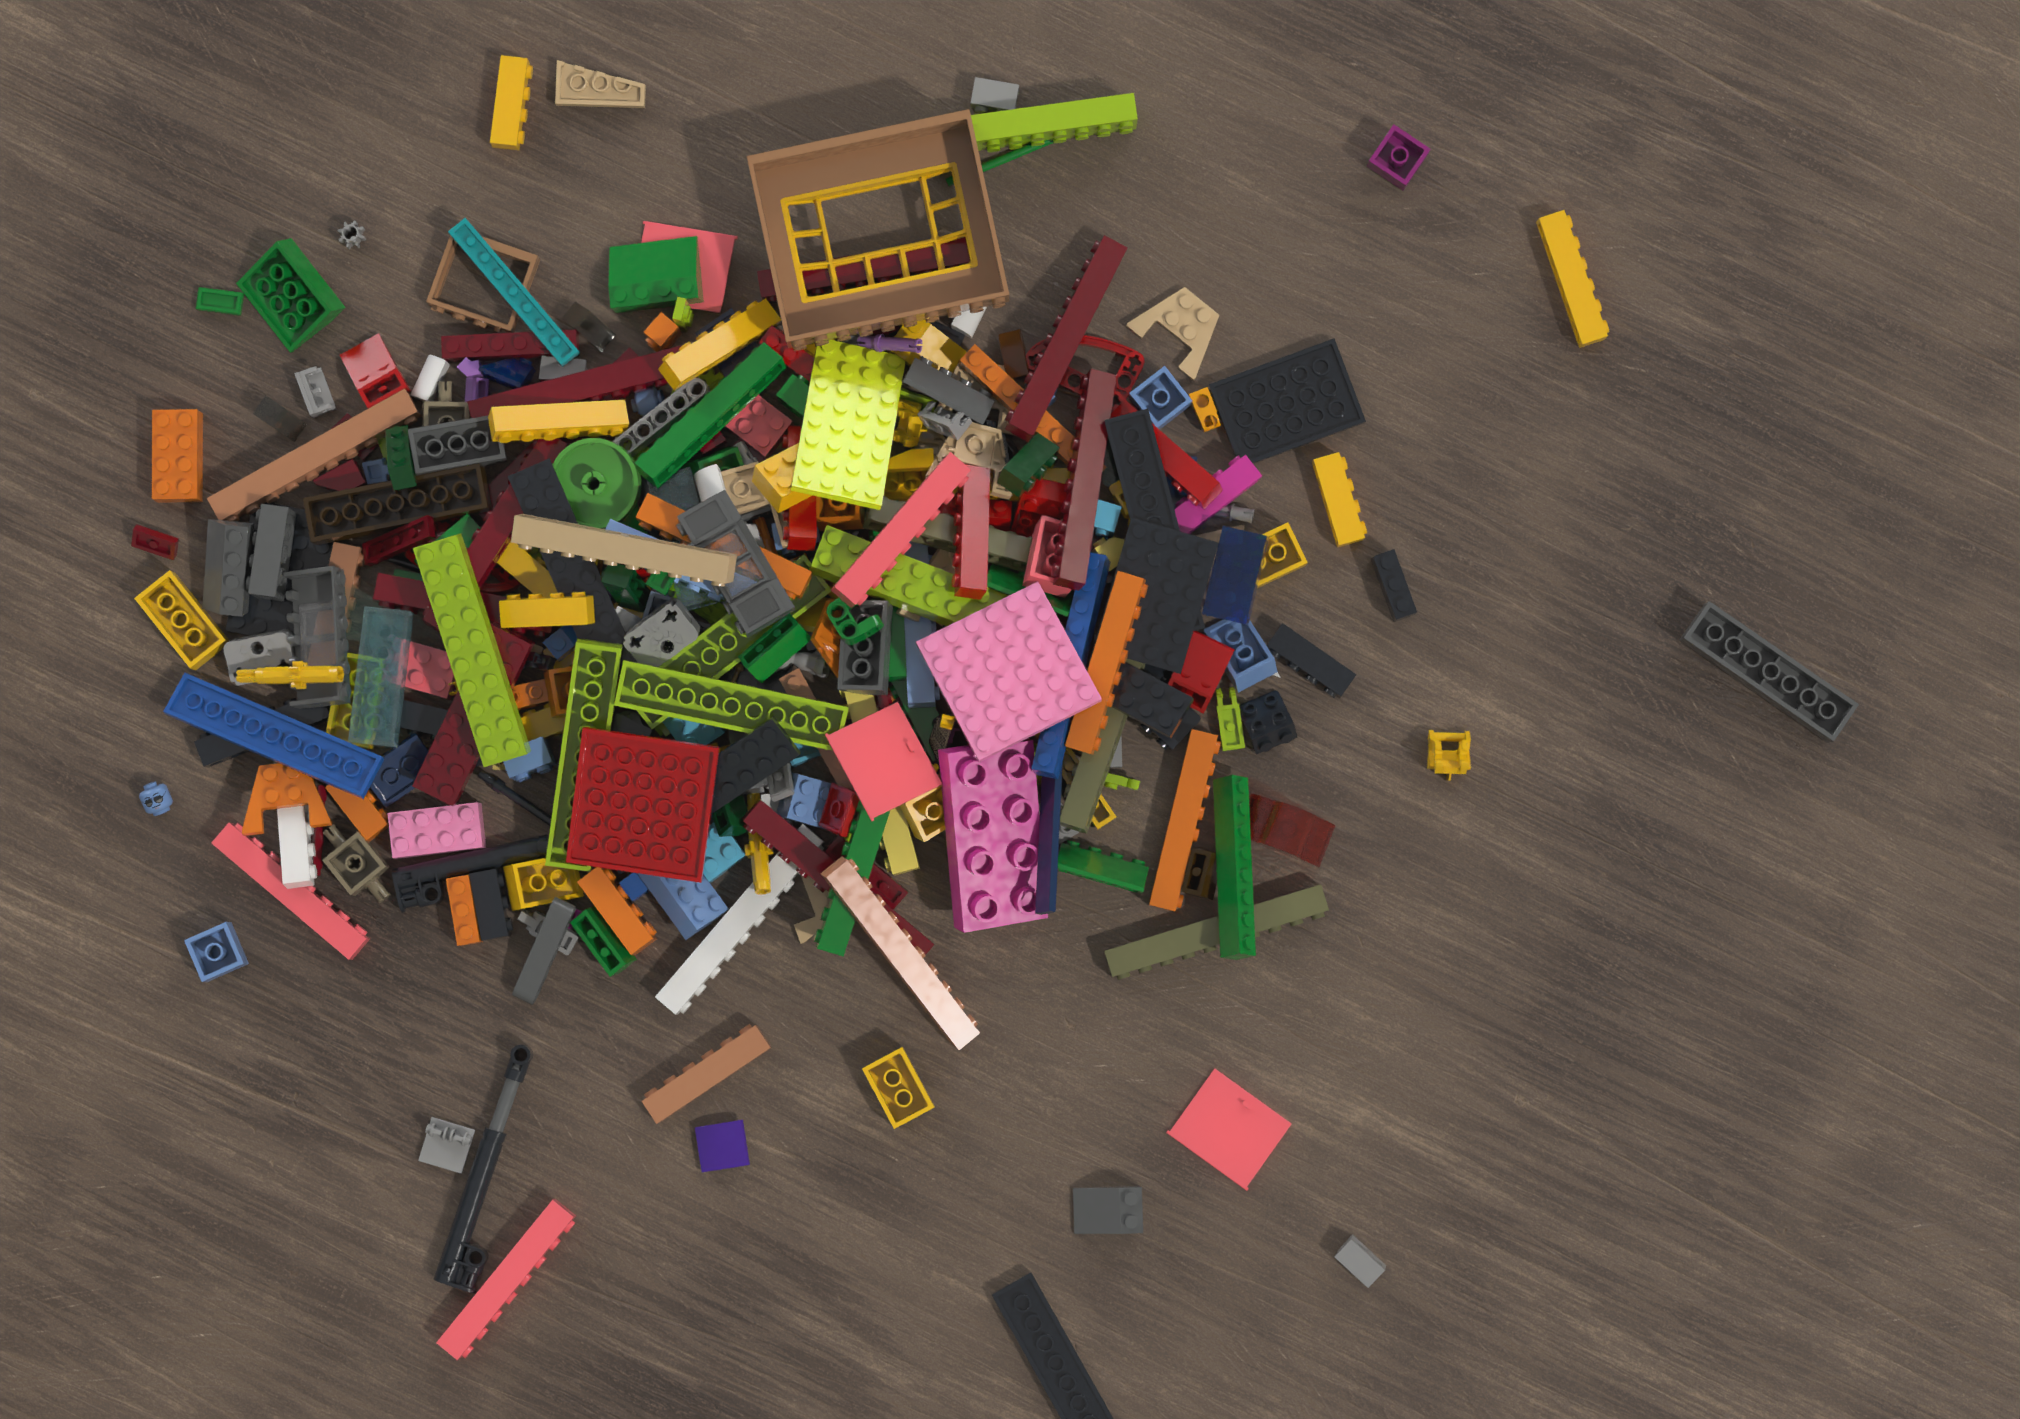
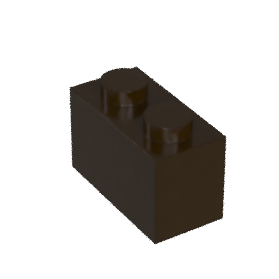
(1201, 874)

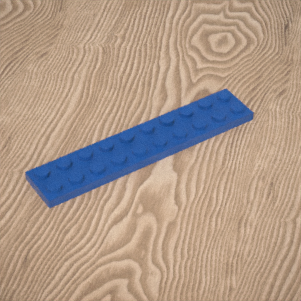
(274, 735)

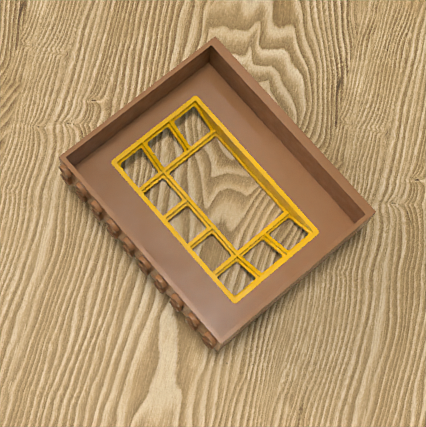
(861, 165)

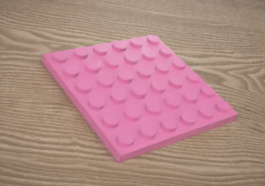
(1008, 671)

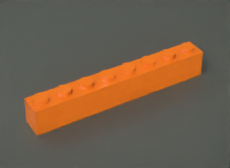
(1005, 390)
(663, 517)
(1107, 658)
(1183, 819)

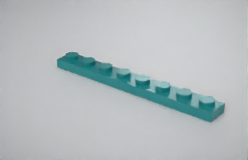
(513, 292)

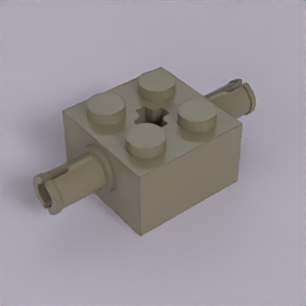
(444, 409)
(341, 863)

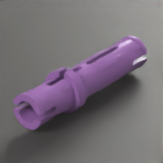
(883, 343)

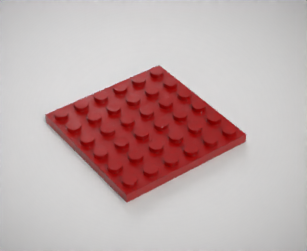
(642, 804)

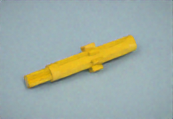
(296, 675)
(759, 856)

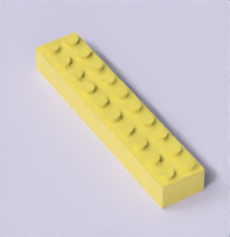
(896, 835)

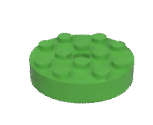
(611, 466)

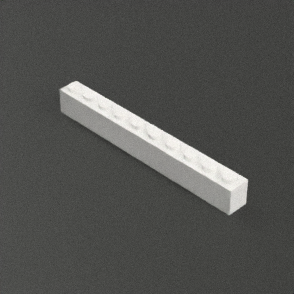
(727, 934)

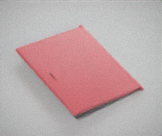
(714, 254)
(882, 761)
(1229, 1132)

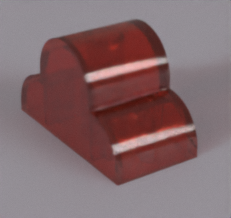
(1289, 830)

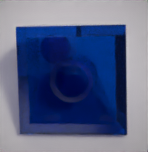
(509, 372)

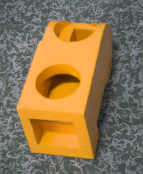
(1205, 409)

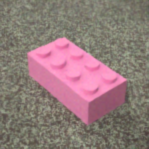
(436, 830)

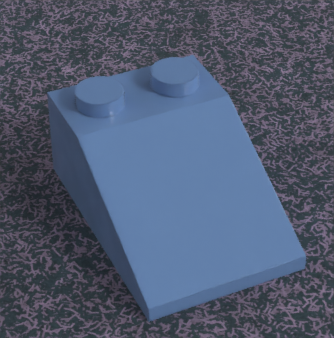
(1251, 657)

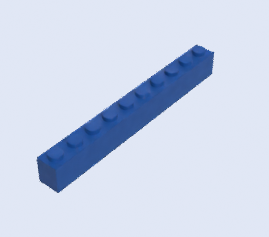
(1080, 631)

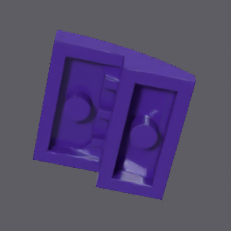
(722, 1146)

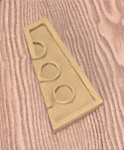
(596, 89)

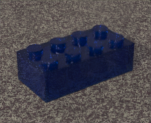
(1235, 575)

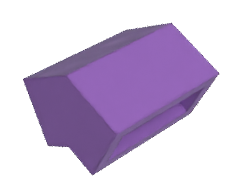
(470, 368)
(476, 388)

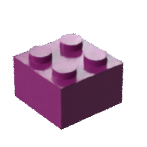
(1398, 157)

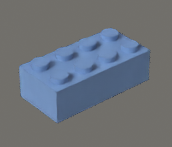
(686, 903)

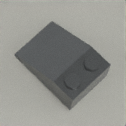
(1108, 1210)

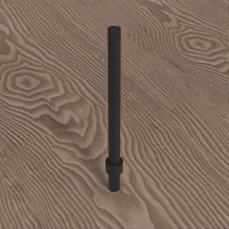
(499, 786)

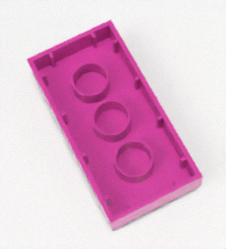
(991, 835)

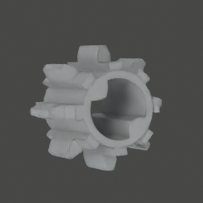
(355, 240)

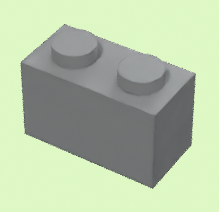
(993, 95)

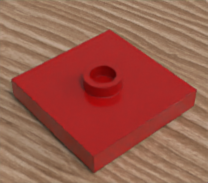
(839, 810)

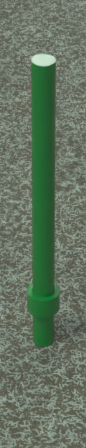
(1006, 158)

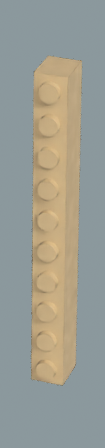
(624, 548)

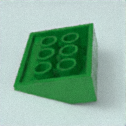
(654, 274)
(290, 294)
(1009, 582)
(1102, 868)

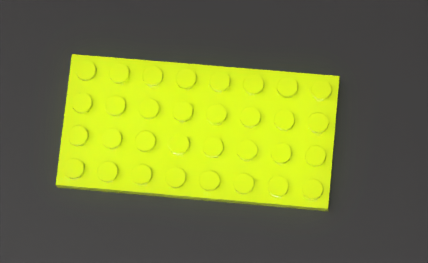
(848, 424)

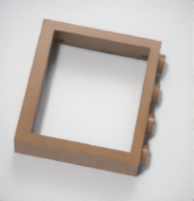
(459, 313)

